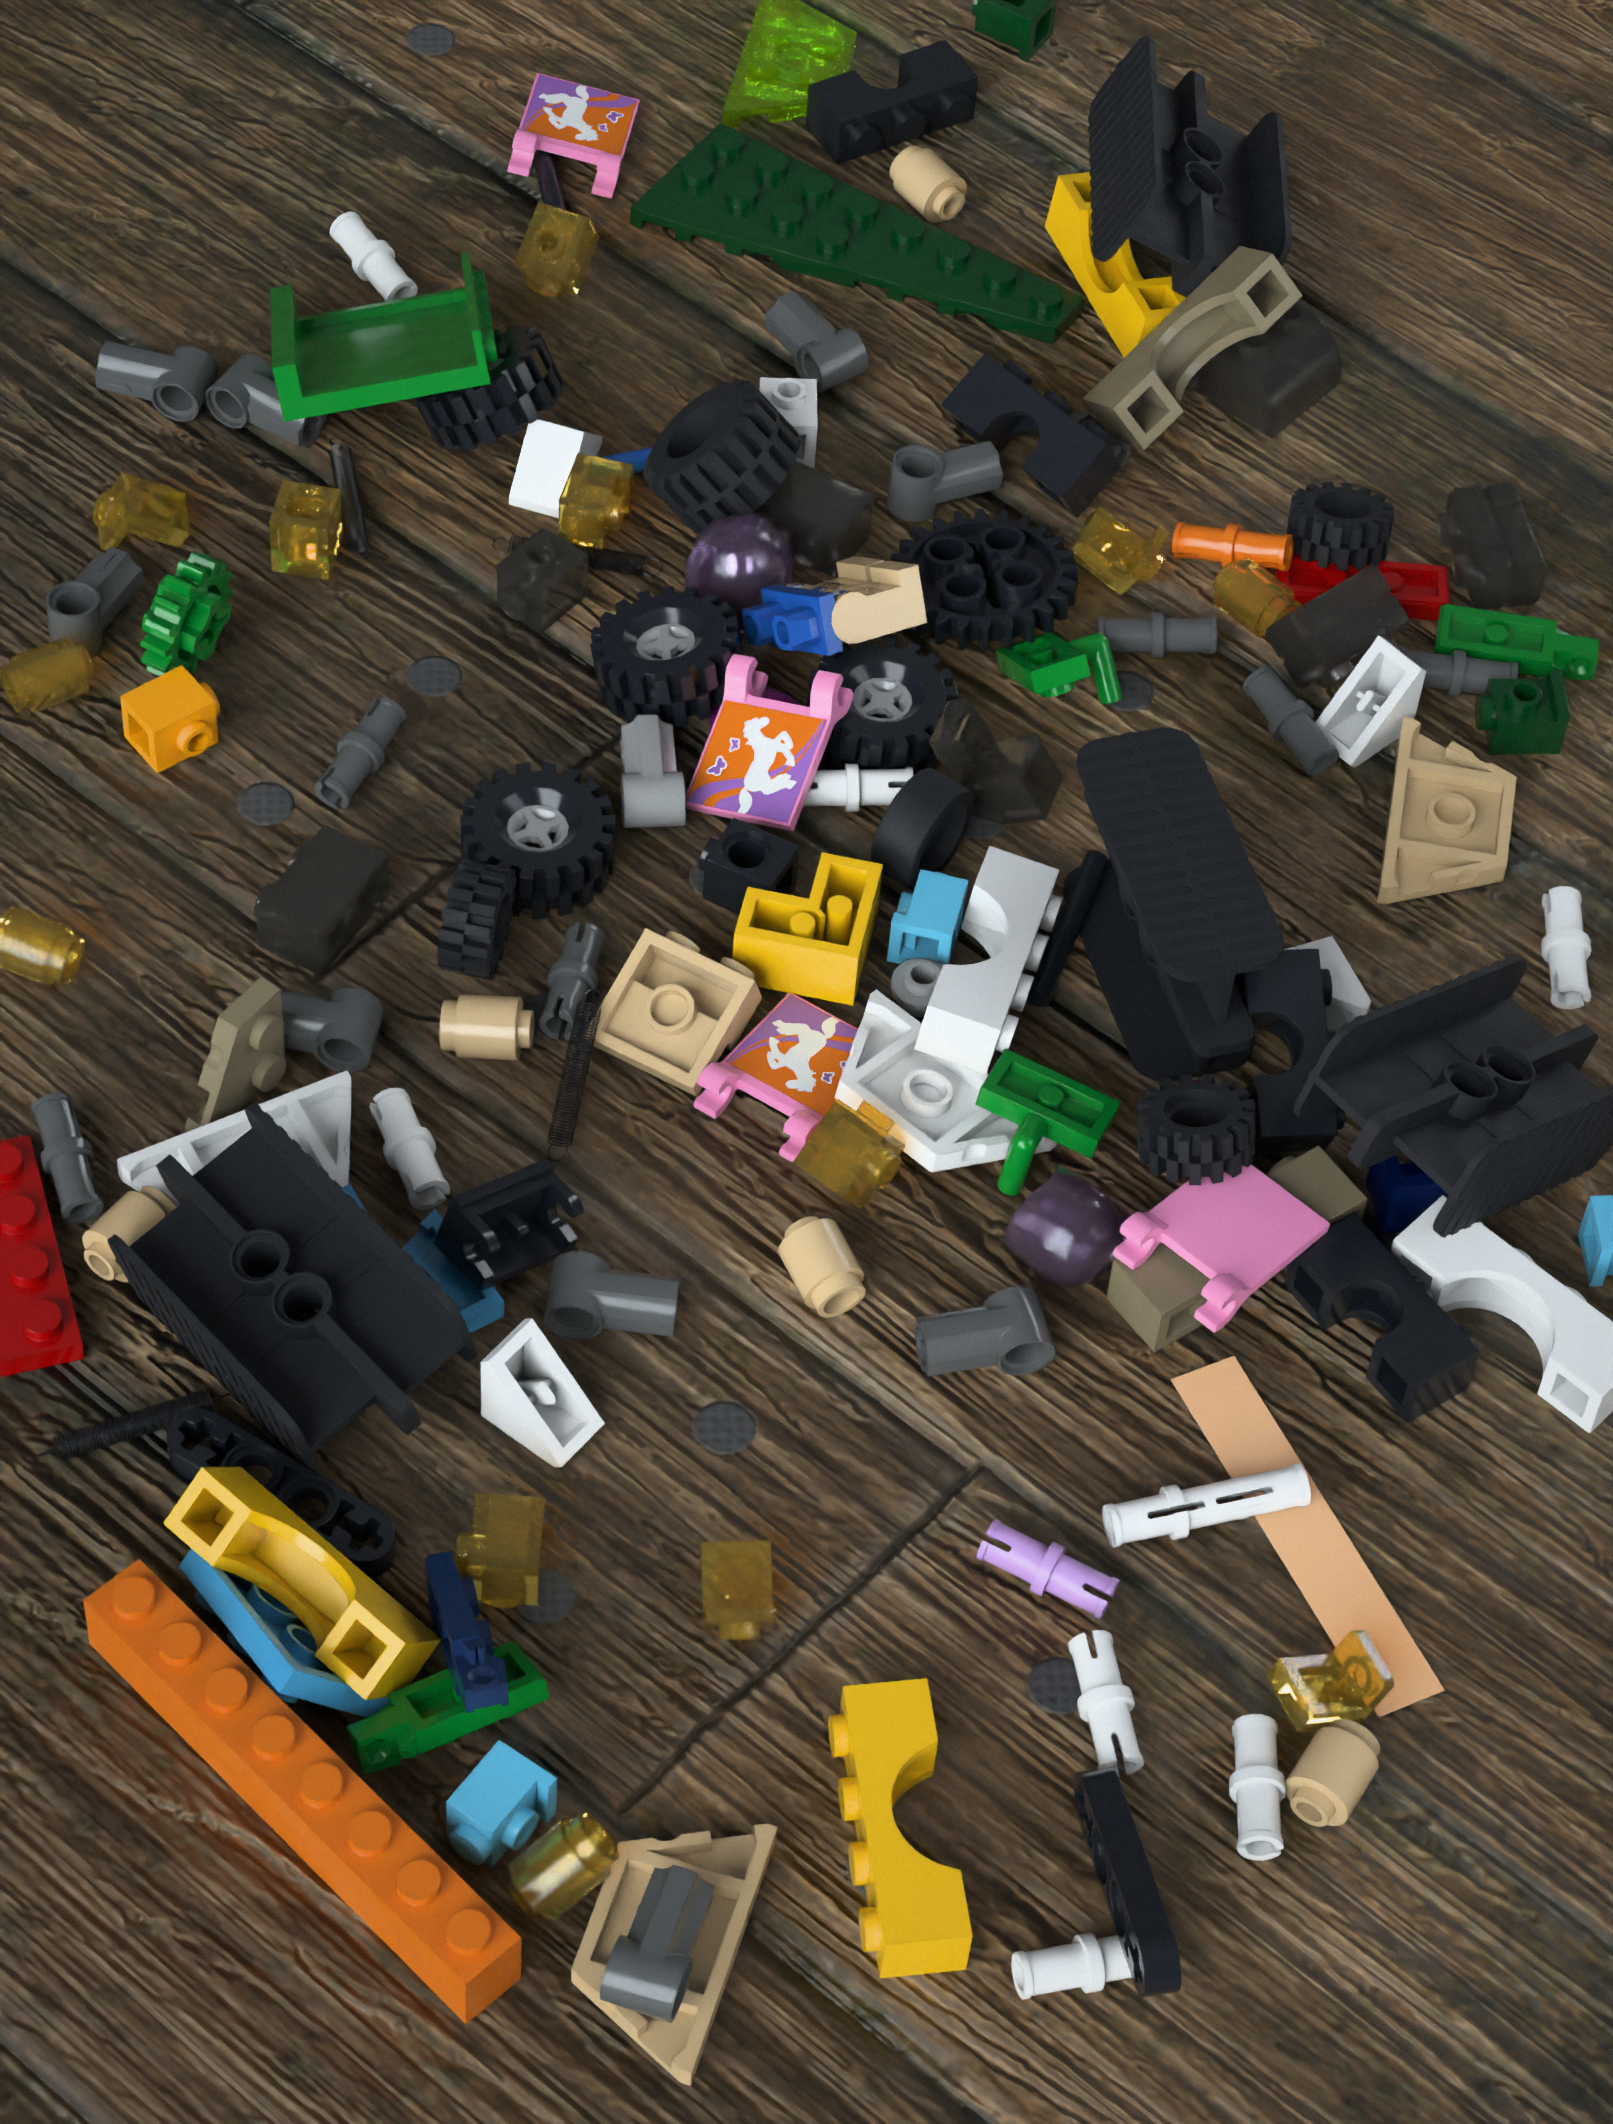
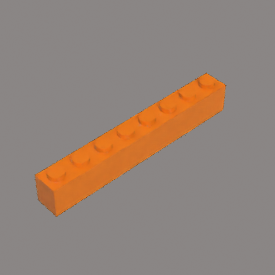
(304, 1791)

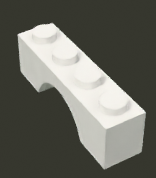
(973, 1001)
(1489, 1274)

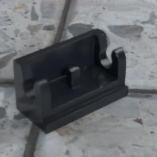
(508, 1225)

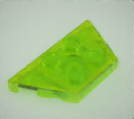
(782, 56)

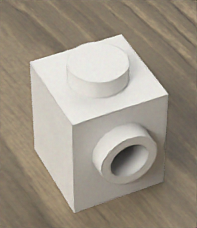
(798, 405)

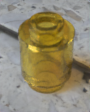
(1252, 595)
(47, 675)
(39, 947)
(562, 1866)

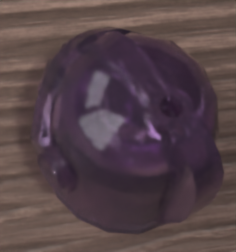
(737, 559)

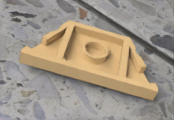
(1444, 820)
(736, 1872)

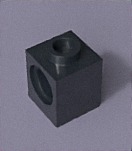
(746, 859)

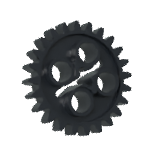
(1019, 566)

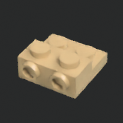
(675, 1009)

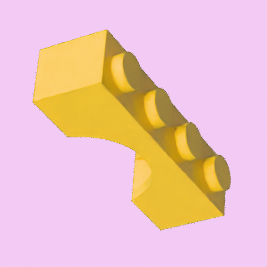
(1117, 291)
(354, 1621)
(915, 1906)

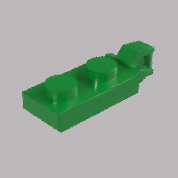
(1516, 638)
(432, 1715)

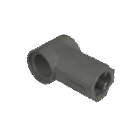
(815, 343)
(171, 381)
(250, 395)
(925, 478)
(93, 599)
(334, 1028)
(591, 1296)
(1002, 1332)
(654, 1961)

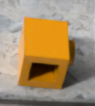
(170, 718)

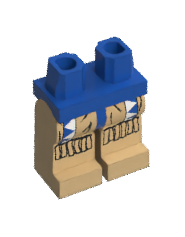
(858, 606)

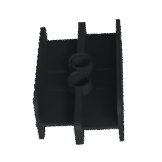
(1181, 176)
(1172, 906)
(1467, 1094)
(272, 1205)

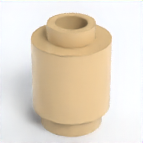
(928, 184)
(486, 1027)
(129, 1220)
(822, 1266)
(1333, 1773)

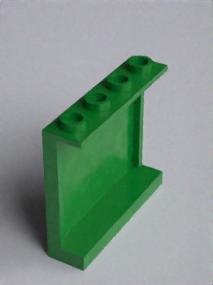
(381, 348)

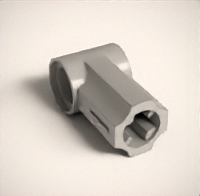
(650, 782)

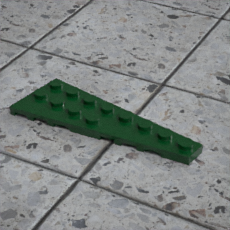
(828, 230)

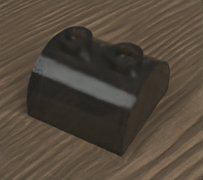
(1273, 374)

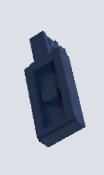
(465, 1641)

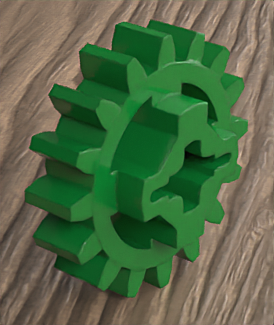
(186, 615)

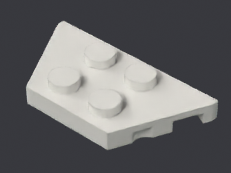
(922, 1093)
(312, 1116)

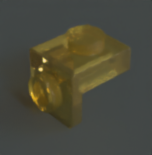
(143, 510)
(1116, 552)
(737, 1588)
(1332, 1685)

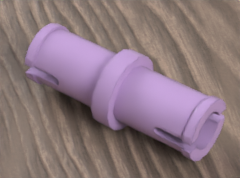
(1047, 1568)

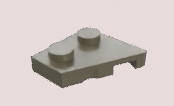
(244, 1053)

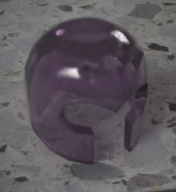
(1066, 1230)

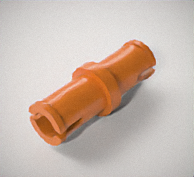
(1232, 545)

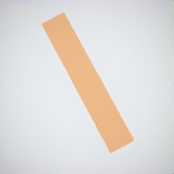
(1308, 1536)

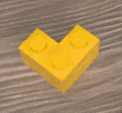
(816, 942)

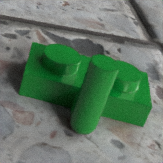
(1054, 665)
(1043, 1106)

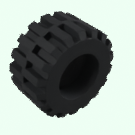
(721, 455)

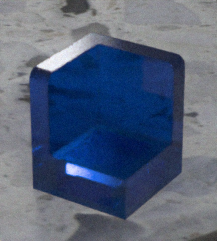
(1400, 1193)

